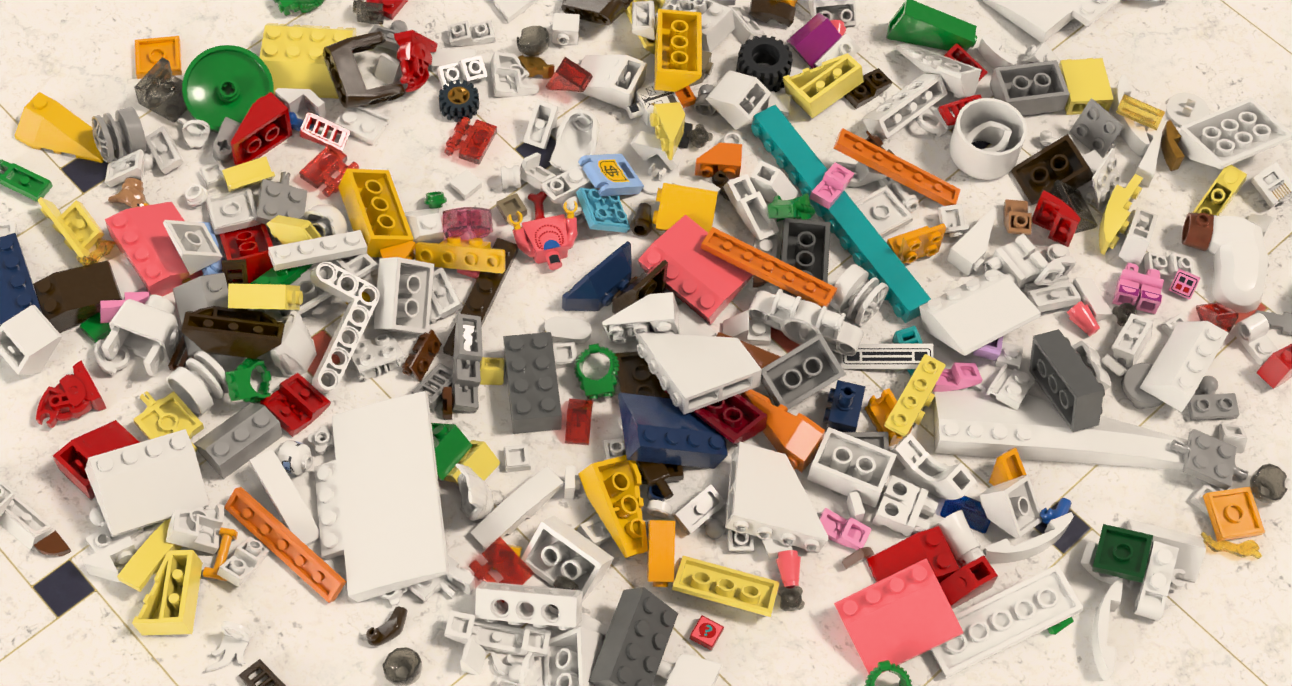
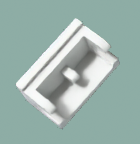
(1132, 339)

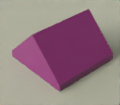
(814, 39)

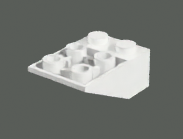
(716, 19)
(614, 78)
(650, 314)

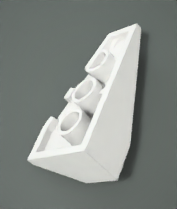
(957, 76)

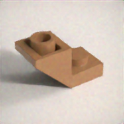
(1016, 217)

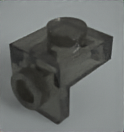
(368, 12)

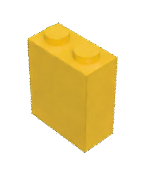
(681, 201)

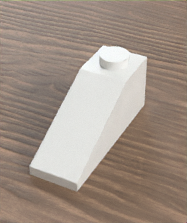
(1138, 236)
(970, 250)

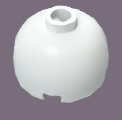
(326, 220)

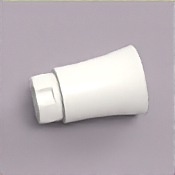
(960, 538)

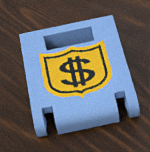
(611, 174)

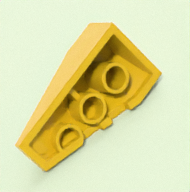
(54, 127)
(615, 495)

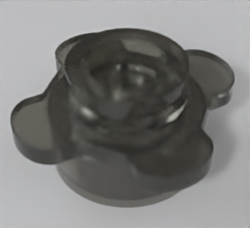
(699, 141)
(1125, 308)
(791, 605)

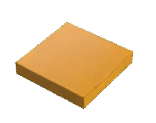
(151, 50)
(1233, 514)

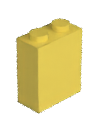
(1085, 81)
(264, 296)

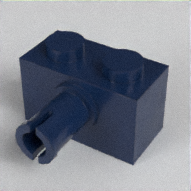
(845, 406)

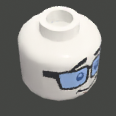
(294, 456)

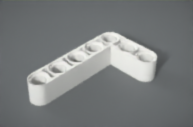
(346, 325)

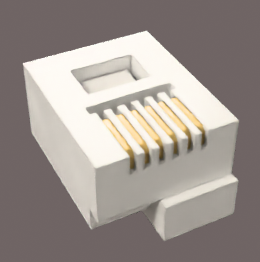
(1273, 185)

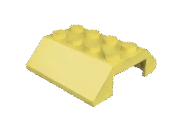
(297, 57)

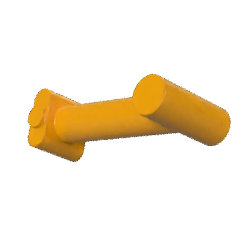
(227, 536)

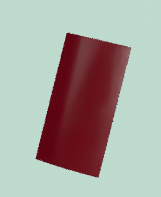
(733, 418)

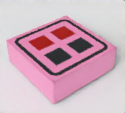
(1184, 283)

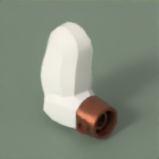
(1238, 257)

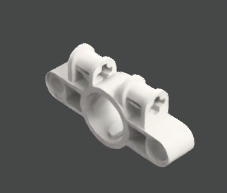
(804, 320)

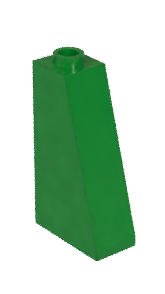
(930, 28)

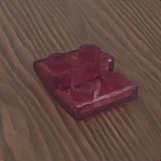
(471, 219)

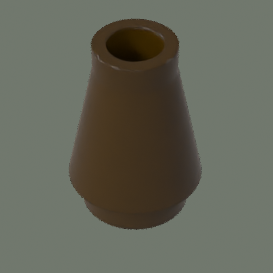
(642, 220)

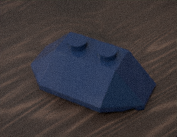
(601, 283)

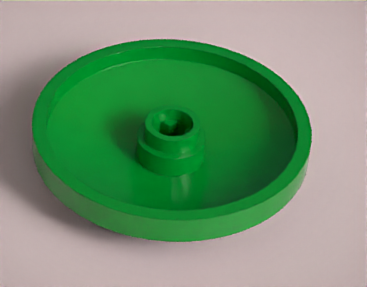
(224, 84)

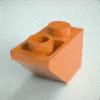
(721, 157)

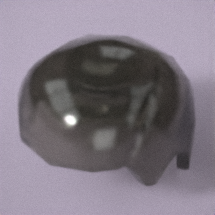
(533, 40)
(1268, 483)
(402, 667)

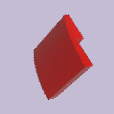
(1056, 217)
(296, 404)

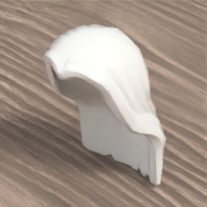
(575, 139)
(475, 494)

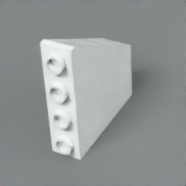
(699, 368)
(770, 500)

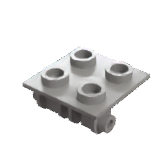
(1097, 128)

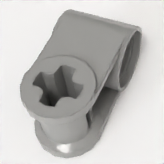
(223, 140)

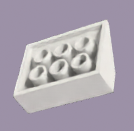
(1232, 135)
(978, 312)
(146, 482)

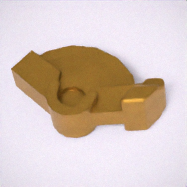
(536, 66)

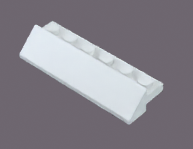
(312, 295)

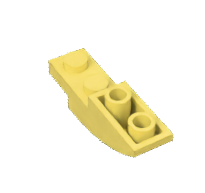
(1116, 214)

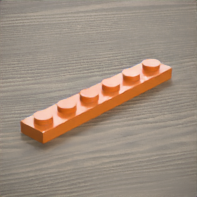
(896, 168)
(768, 268)
(285, 544)

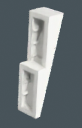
(1148, 164)

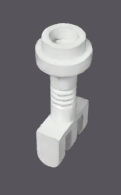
(909, 201)

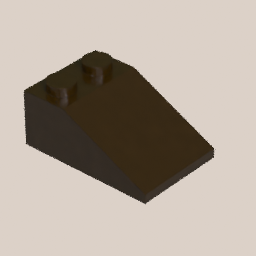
(1053, 163)
(649, 282)
(76, 294)

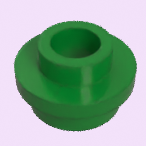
(435, 199)

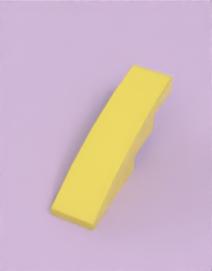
(147, 558)

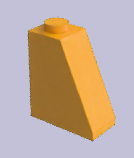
(660, 552)

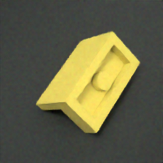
(247, 174)
(478, 458)

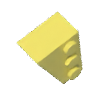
(824, 85)
(174, 596)

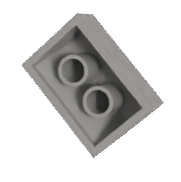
(198, 294)
(239, 439)

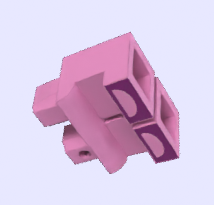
(1139, 289)

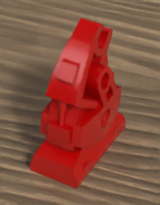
(414, 58)
(70, 398)

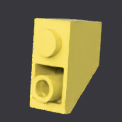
(292, 229)

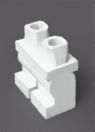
(1018, 261)
(902, 507)

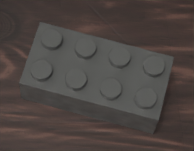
(806, 247)
(1066, 380)
(532, 383)
(634, 640)

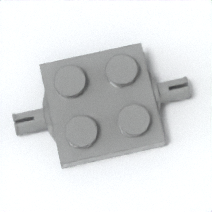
(280, 199)
(1209, 459)

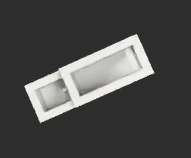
(750, 207)

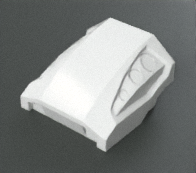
(296, 349)

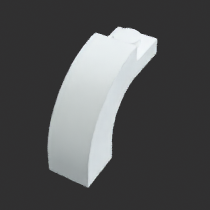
(929, 474)

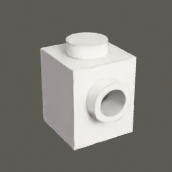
(564, 29)

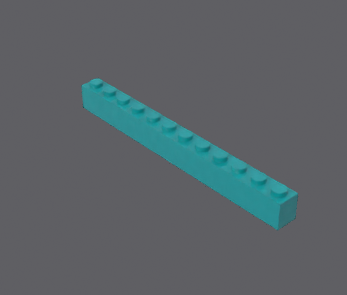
(846, 219)

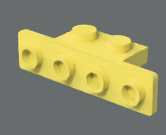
(75, 225)
(915, 396)

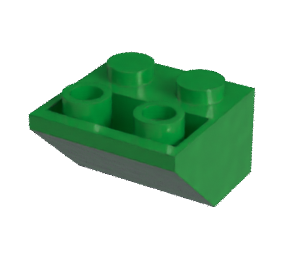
(449, 447)

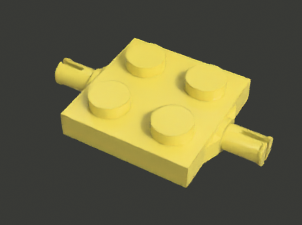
(167, 417)

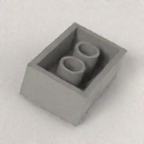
(1031, 87)
(801, 372)

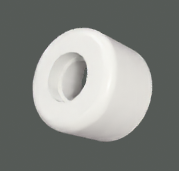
(990, 122)

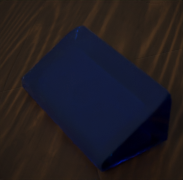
(972, 511)

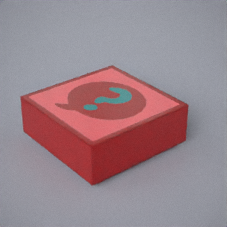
(706, 632)

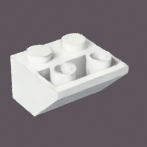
(834, 10)
(738, 97)
(28, 341)

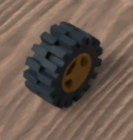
(465, 95)

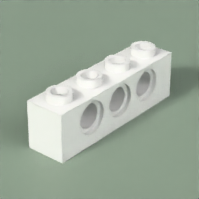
(905, 105)
(566, 600)

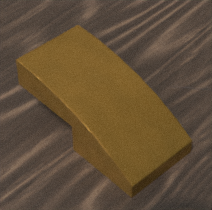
(1169, 146)

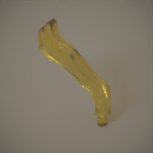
(103, 248)
(1245, 549)

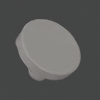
(1131, 386)

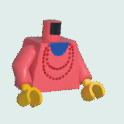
(547, 237)

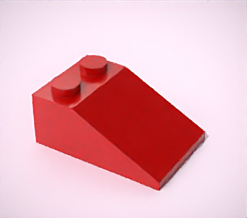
(261, 130)
(249, 244)
(920, 546)

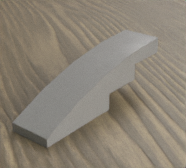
(466, 363)

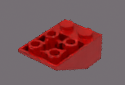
(74, 455)

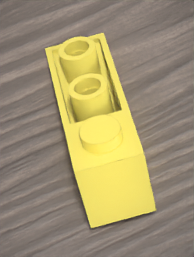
(669, 126)
(1222, 191)

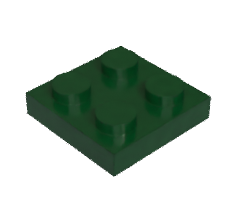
(1122, 553)

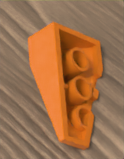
(788, 433)

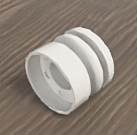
(860, 296)
(199, 382)

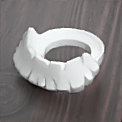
(934, 114)
(107, 366)

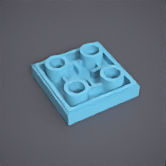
(603, 211)

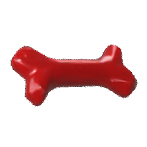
(538, 200)

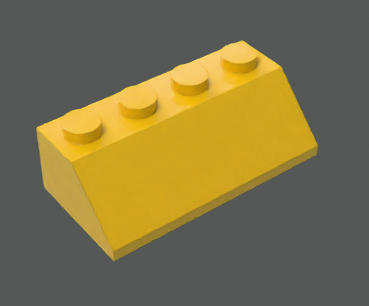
(677, 49)
(374, 208)

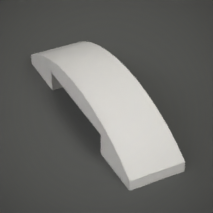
(1134, 136)
(1005, 553)
(496, 636)
(1105, 655)

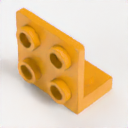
(917, 243)

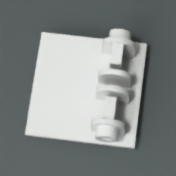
(1103, 181)
(376, 353)

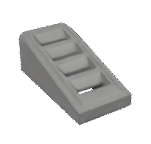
(430, 379)

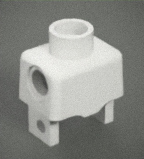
(146, 330)

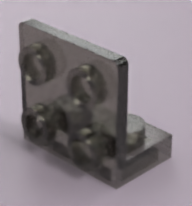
(161, 91)

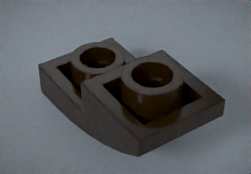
(772, 9)
(873, 85)

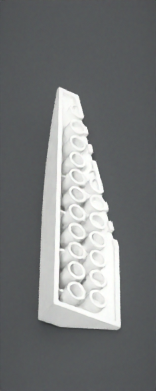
(985, 427)

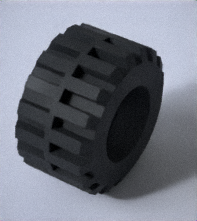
(765, 51)

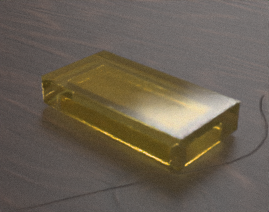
(1140, 112)

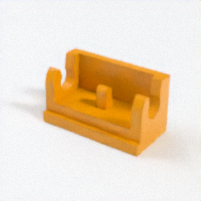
(879, 411)

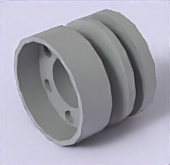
(115, 135)

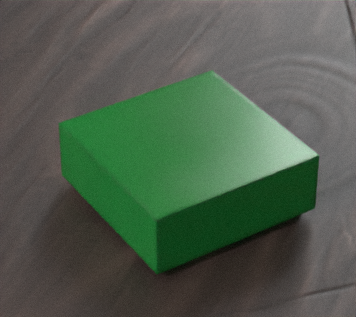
(95, 329)

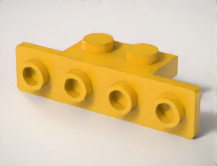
(462, 255)

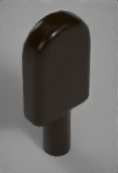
(656, 475)

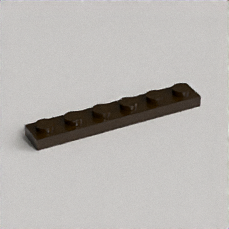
(484, 291)

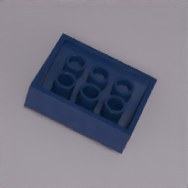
(15, 280)
(663, 434)

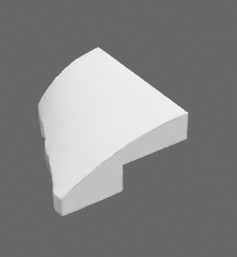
(510, 77)
(196, 528)

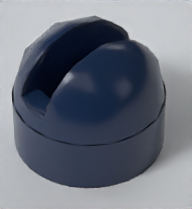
(655, 494)

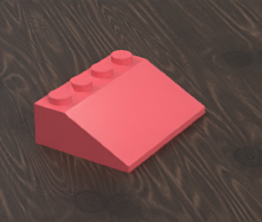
(148, 247)
(694, 274)
(899, 617)

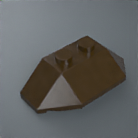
(232, 331)

